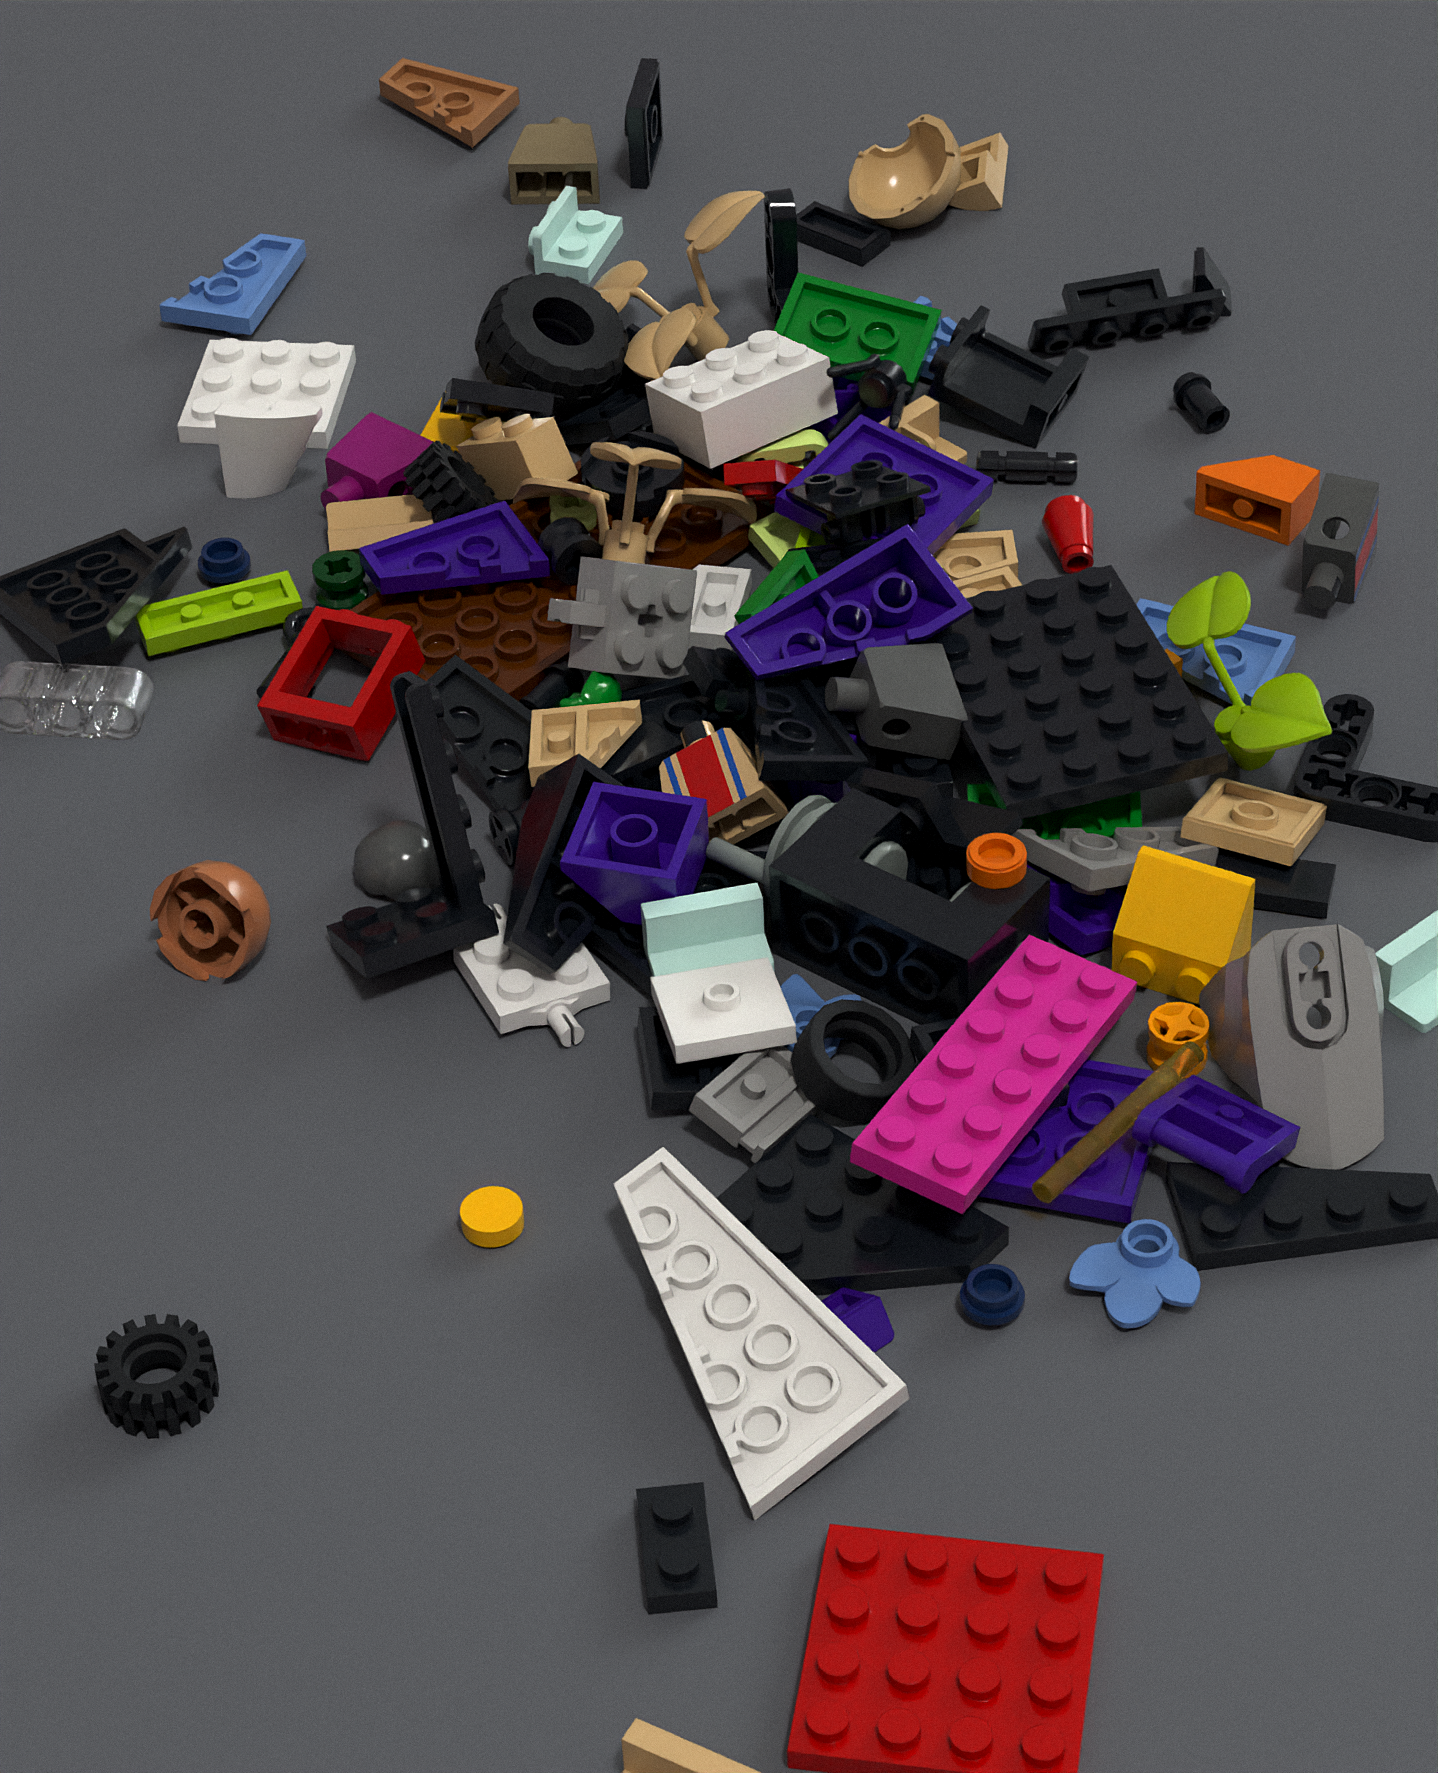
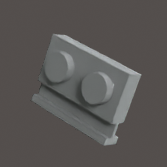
(754, 1101)

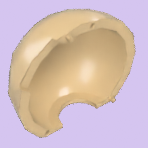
(908, 182)

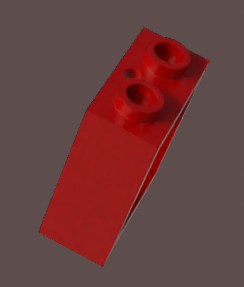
(331, 726)

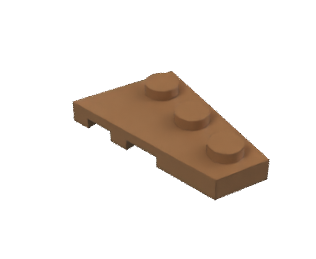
(449, 99)

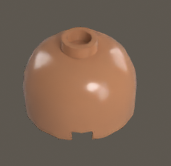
(211, 919)

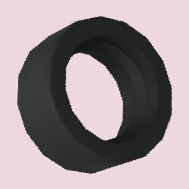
(828, 1085)

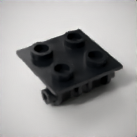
(862, 501)

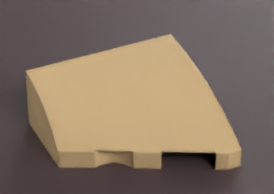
(982, 174)

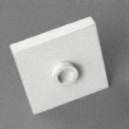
(723, 1010)

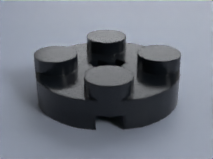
(651, 482)

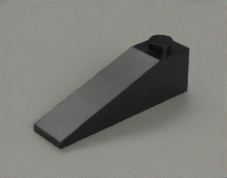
(546, 907)

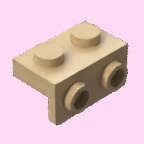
(373, 520)

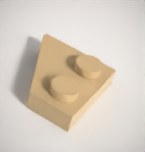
(586, 730)

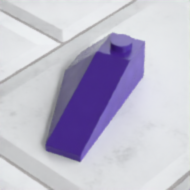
(874, 599)

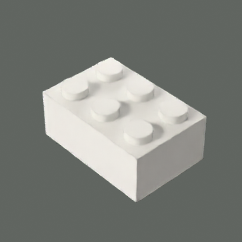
(741, 398)

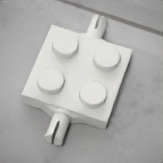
(524, 995)

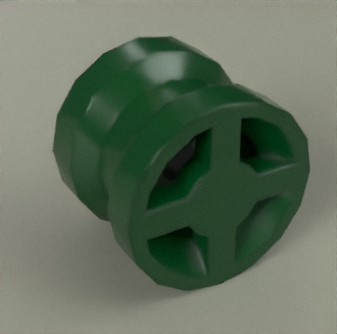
(339, 580)

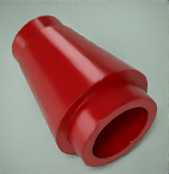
(1070, 531)

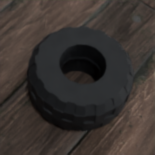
(553, 339)

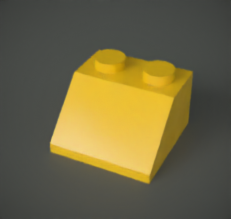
(1181, 923)

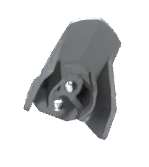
(1309, 1076)

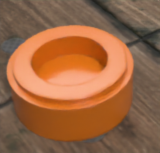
(996, 860)

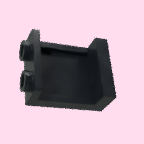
(1003, 381)

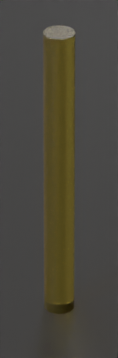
(1116, 1122)

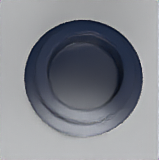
(223, 561)
(992, 1295)

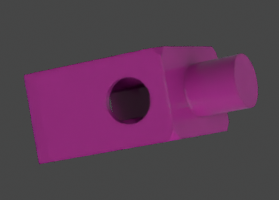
(371, 461)

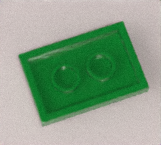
(855, 323)

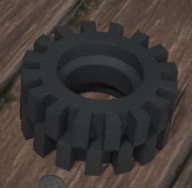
(447, 483)
(163, 1402)

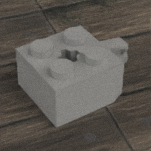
(629, 618)

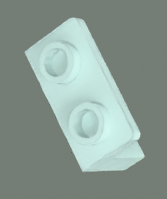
(573, 239)

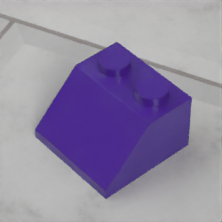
(636, 847)

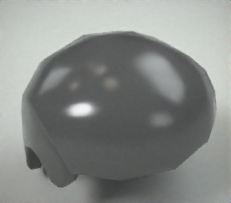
(395, 859)

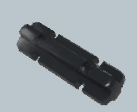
(1028, 466)

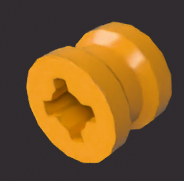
(1171, 1027)

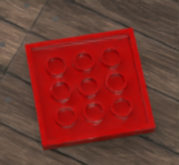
(946, 1656)

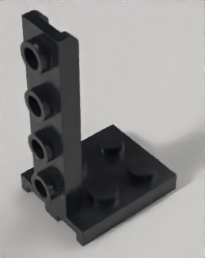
(423, 919)

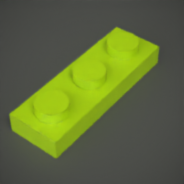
(217, 613)

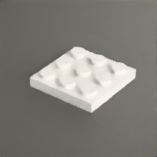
(262, 373)

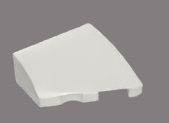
(262, 445)

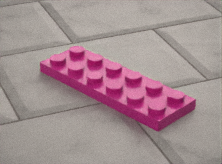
(993, 1074)

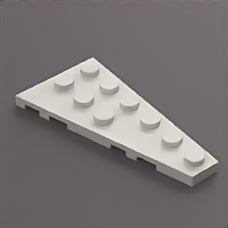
(766, 1353)

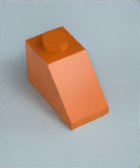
(1259, 496)

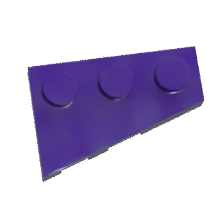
(456, 552)

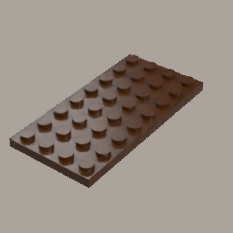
(505, 623)

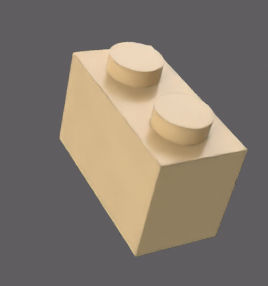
(517, 451)

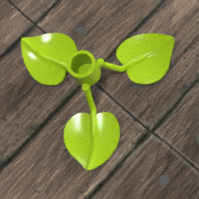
(1281, 710)

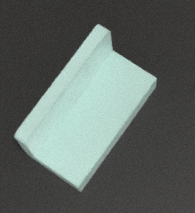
(705, 930)
(1411, 975)

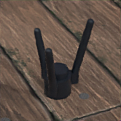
(878, 388)

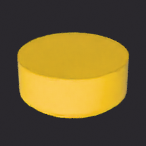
(492, 1216)

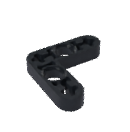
(780, 247)
(1343, 778)

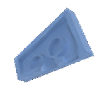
(241, 291)
(1249, 655)

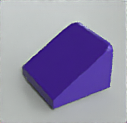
(862, 1315)

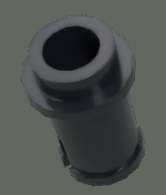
(1194, 394)
(558, 684)

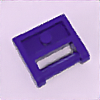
(1216, 1131)

